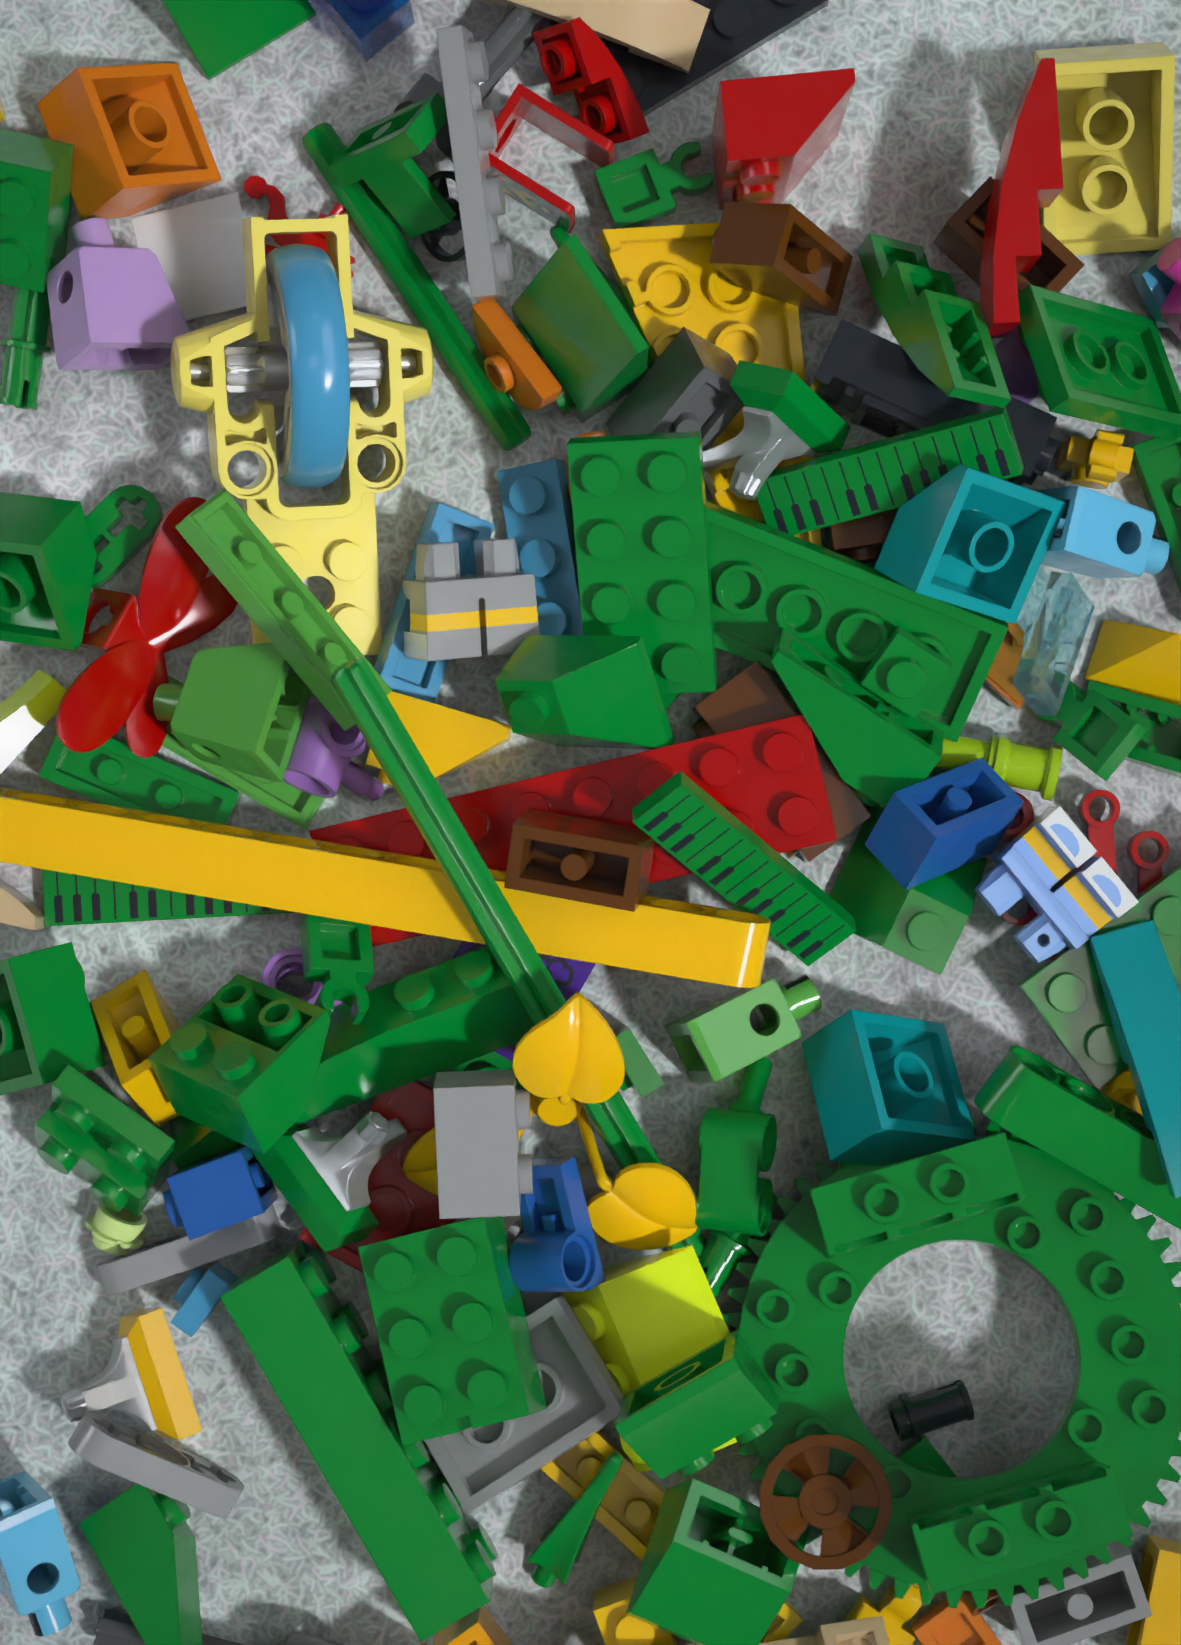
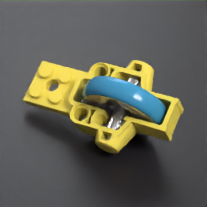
(308, 420)

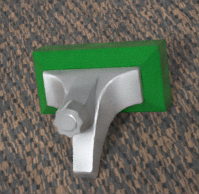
(779, 423)
(329, 1176)

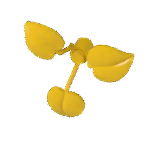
(575, 1061)

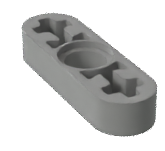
(180, 1254)
(155, 1464)

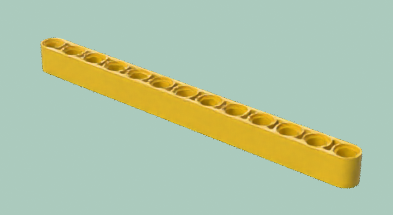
(367, 887)

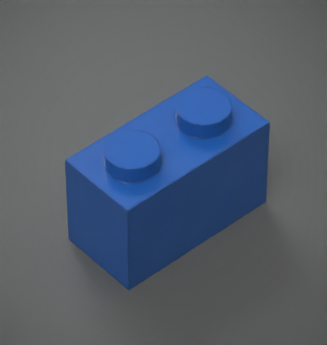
(943, 823)
(218, 1192)

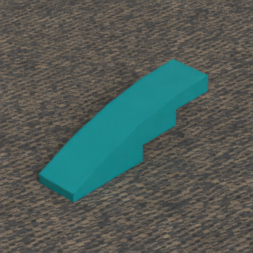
(1147, 1025)

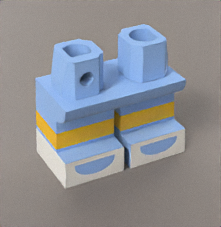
(1072, 907)

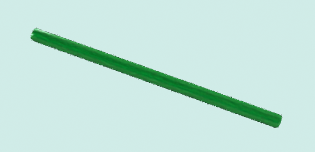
(478, 890)

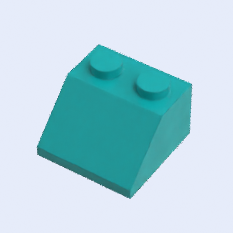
(972, 542)
(886, 1088)

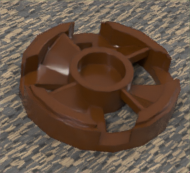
(825, 1501)

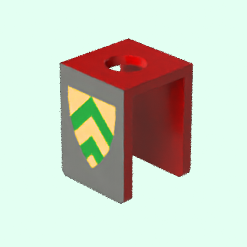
(561, 126)

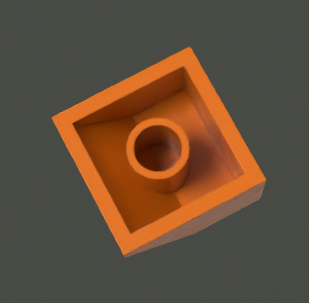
(130, 137)

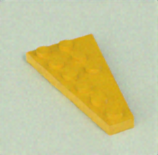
(674, 286)

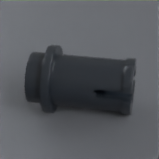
(930, 1411)

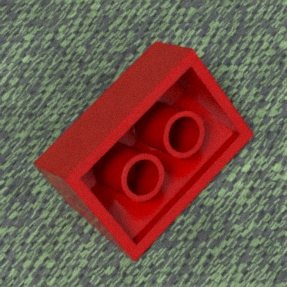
(774, 131)

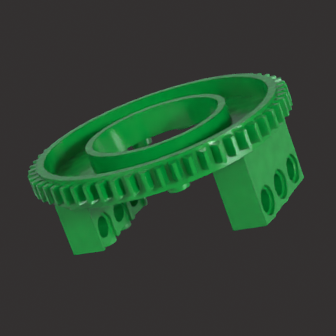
(1125, 1332)

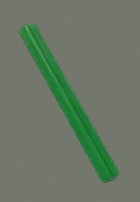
(419, 293)

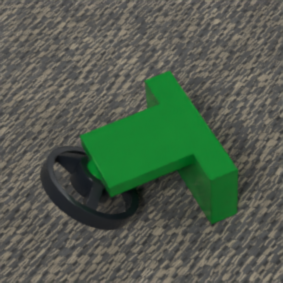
(384, 161)

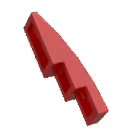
(1025, 180)

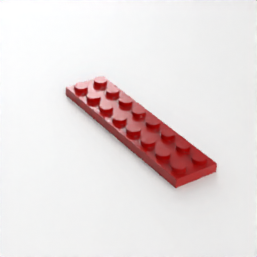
(759, 773)

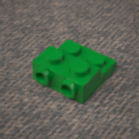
(103, 1143)

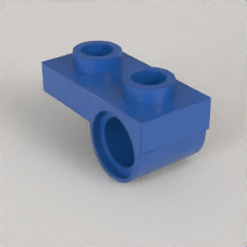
(558, 1236)

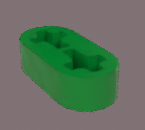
(130, 539)

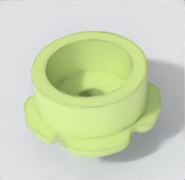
(116, 1231)

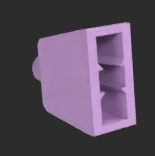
(111, 305)

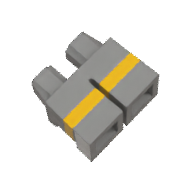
(471, 612)

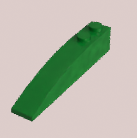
(407, 1034)

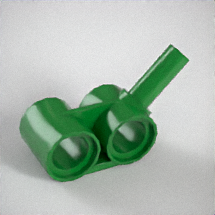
(732, 1151)

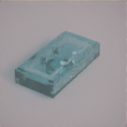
(1053, 644)

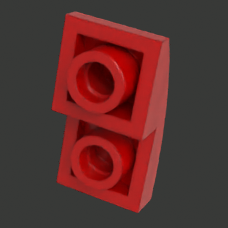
(581, 62)

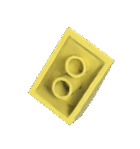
(1113, 147)

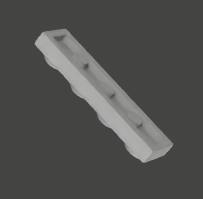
(471, 135)

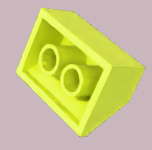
(649, 1319)

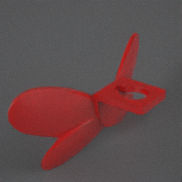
(171, 610)

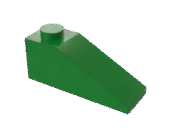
(862, 734)
(150, 1563)

